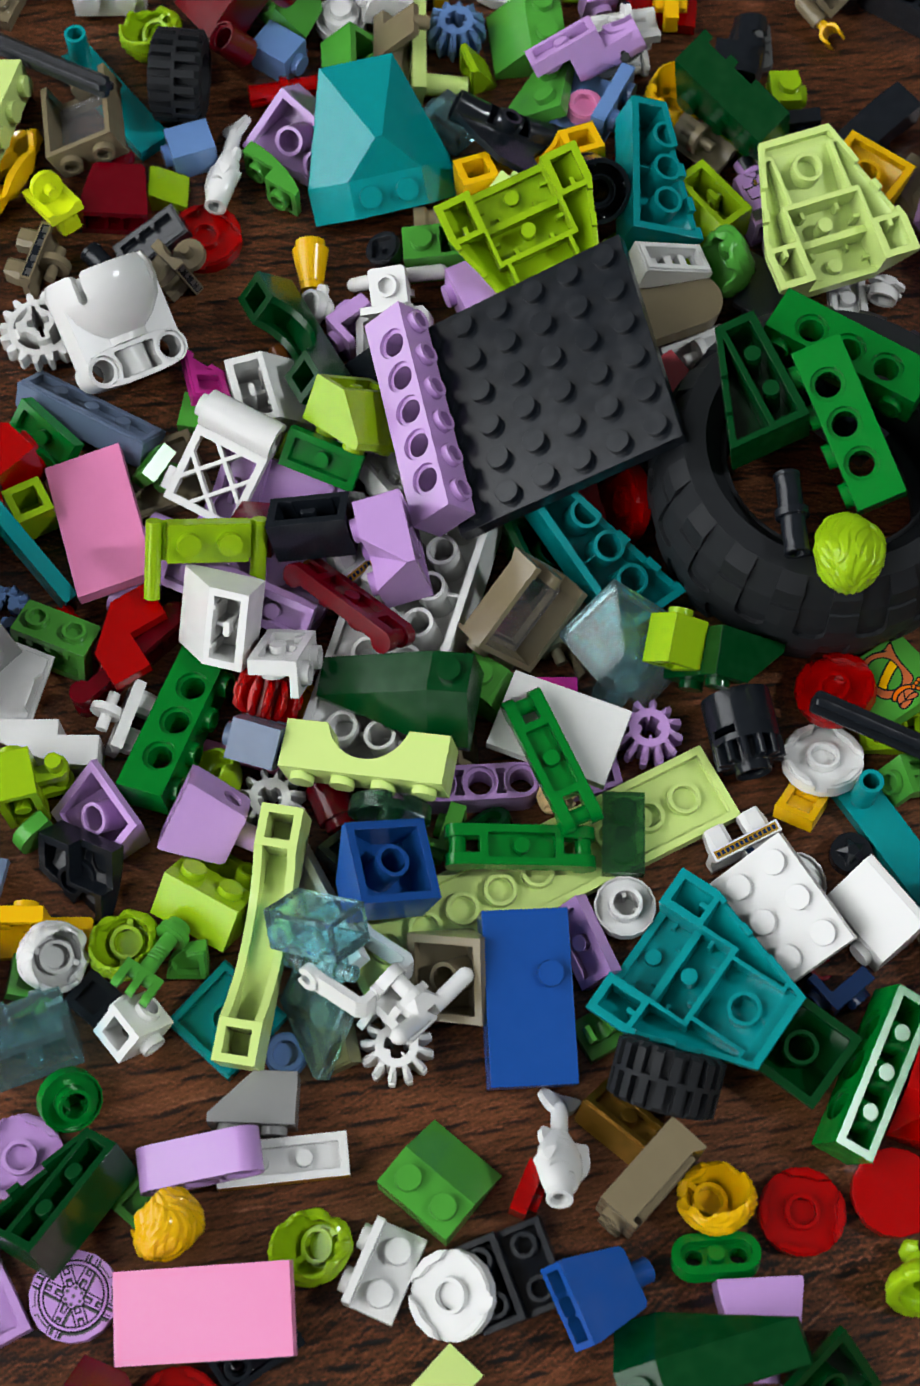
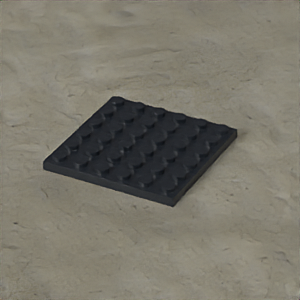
(555, 385)

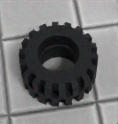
(179, 74)
(666, 1078)

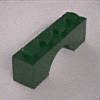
(281, 311)

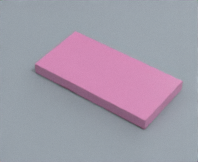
(99, 522)
(204, 1313)

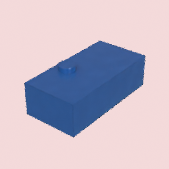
(528, 999)

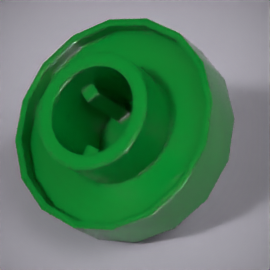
(69, 1099)

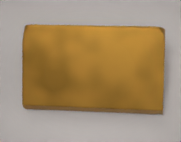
(616, 1123)

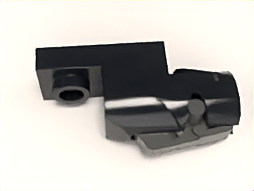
(749, 45)

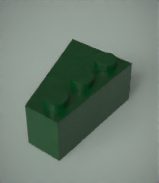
(757, 392)
(64, 1202)

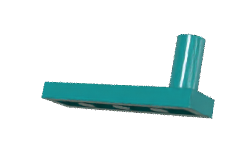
(141, 130)
(35, 559)
(885, 830)

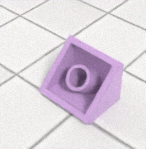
(100, 808)

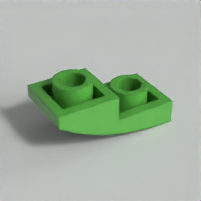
(279, 184)

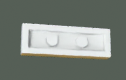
(299, 1161)

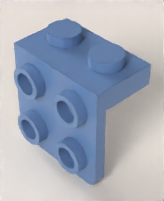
(613, 96)

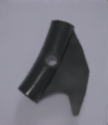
(502, 131)

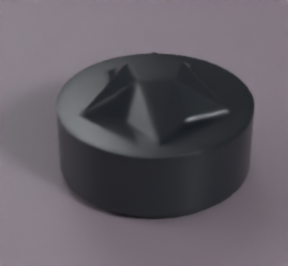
(384, 249)
(848, 852)

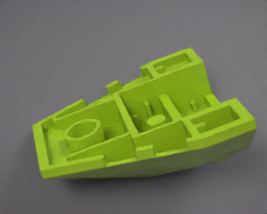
(525, 219)

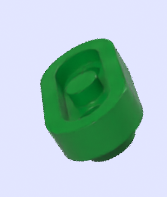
(715, 1257)

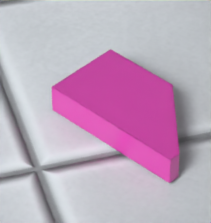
(202, 379)

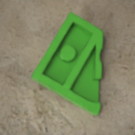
(546, 96)

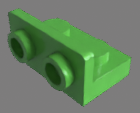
(59, 635)

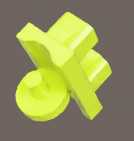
(54, 201)

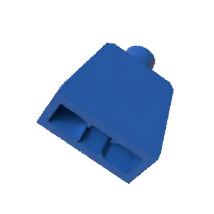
(597, 1293)

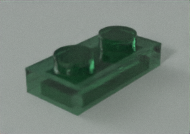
(623, 834)

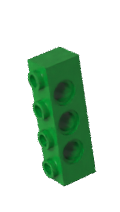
(869, 351)
(831, 360)
(157, 743)
(872, 1077)

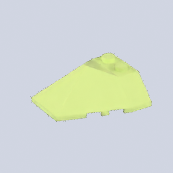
(825, 215)

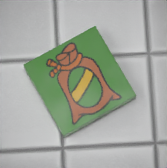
(897, 679)

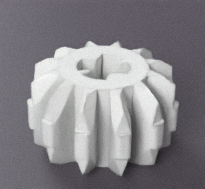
(271, 789)
(384, 1063)

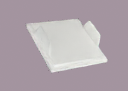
(24, 683)

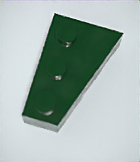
(725, 99)

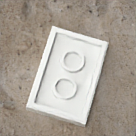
(589, 725)

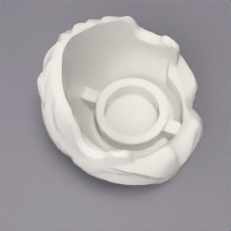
(53, 955)

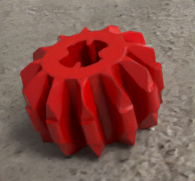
(265, 697)

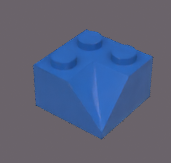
(387, 868)

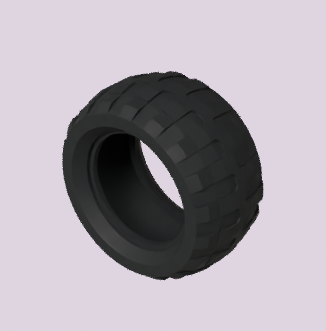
(738, 564)

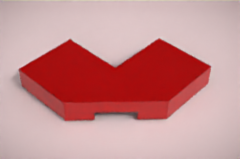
(116, 648)

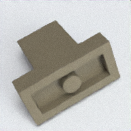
(393, 34)

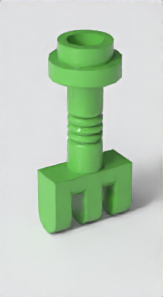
(172, 934)

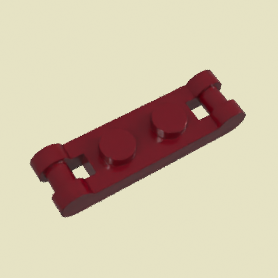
(352, 603)
(154, 645)

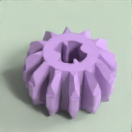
(655, 748)

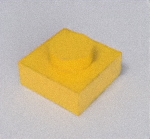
(799, 808)

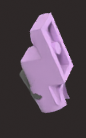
(587, 49)

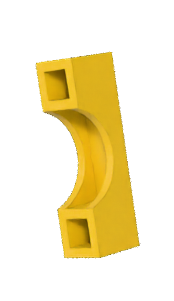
(481, 169)

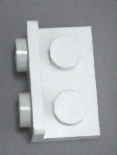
(287, 654)
(382, 1271)

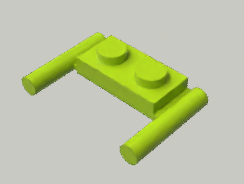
(202, 542)

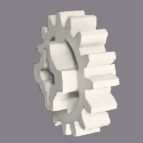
(22, 337)

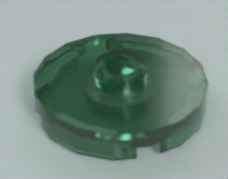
(379, 805)

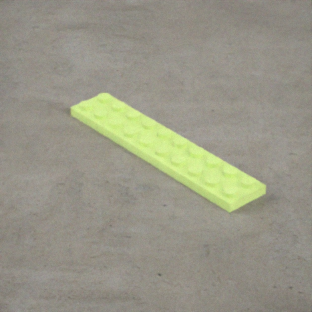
(680, 805)

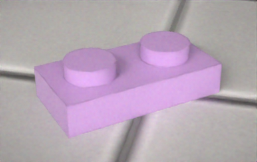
(590, 950)

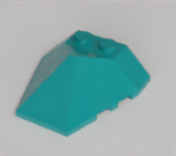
(373, 144)
(700, 981)

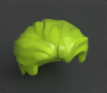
(140, 27)
(848, 552)
(117, 938)
(315, 1243)

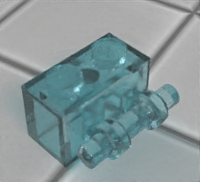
(318, 931)
(37, 1038)

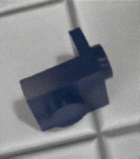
(850, 993)

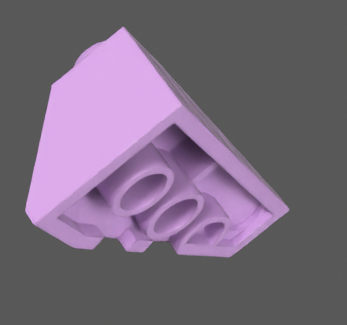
(288, 130)

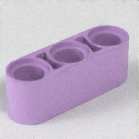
(499, 778)
(200, 1159)

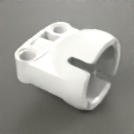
(115, 322)

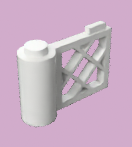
(231, 427)

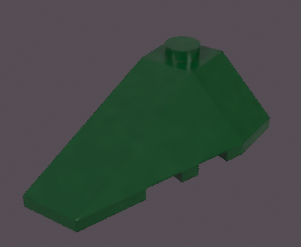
(408, 691)
(707, 1349)

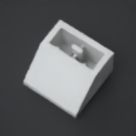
(260, 383)
(220, 616)

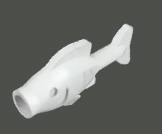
(225, 172)
(559, 1159)

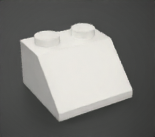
(876, 912)

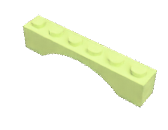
(253, 994)

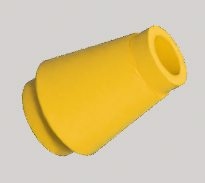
(310, 261)

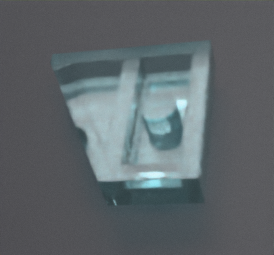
(317, 1025)

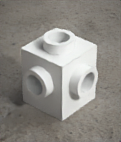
(133, 1029)

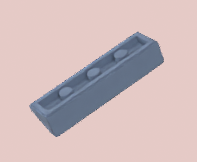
(91, 417)

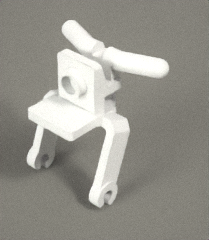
(387, 287)
(393, 997)

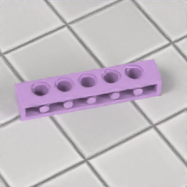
(419, 420)

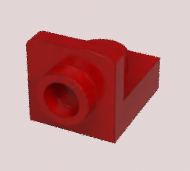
(528, 1194)

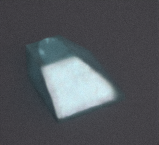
(612, 638)

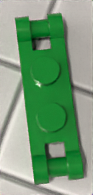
(552, 761)
(518, 847)

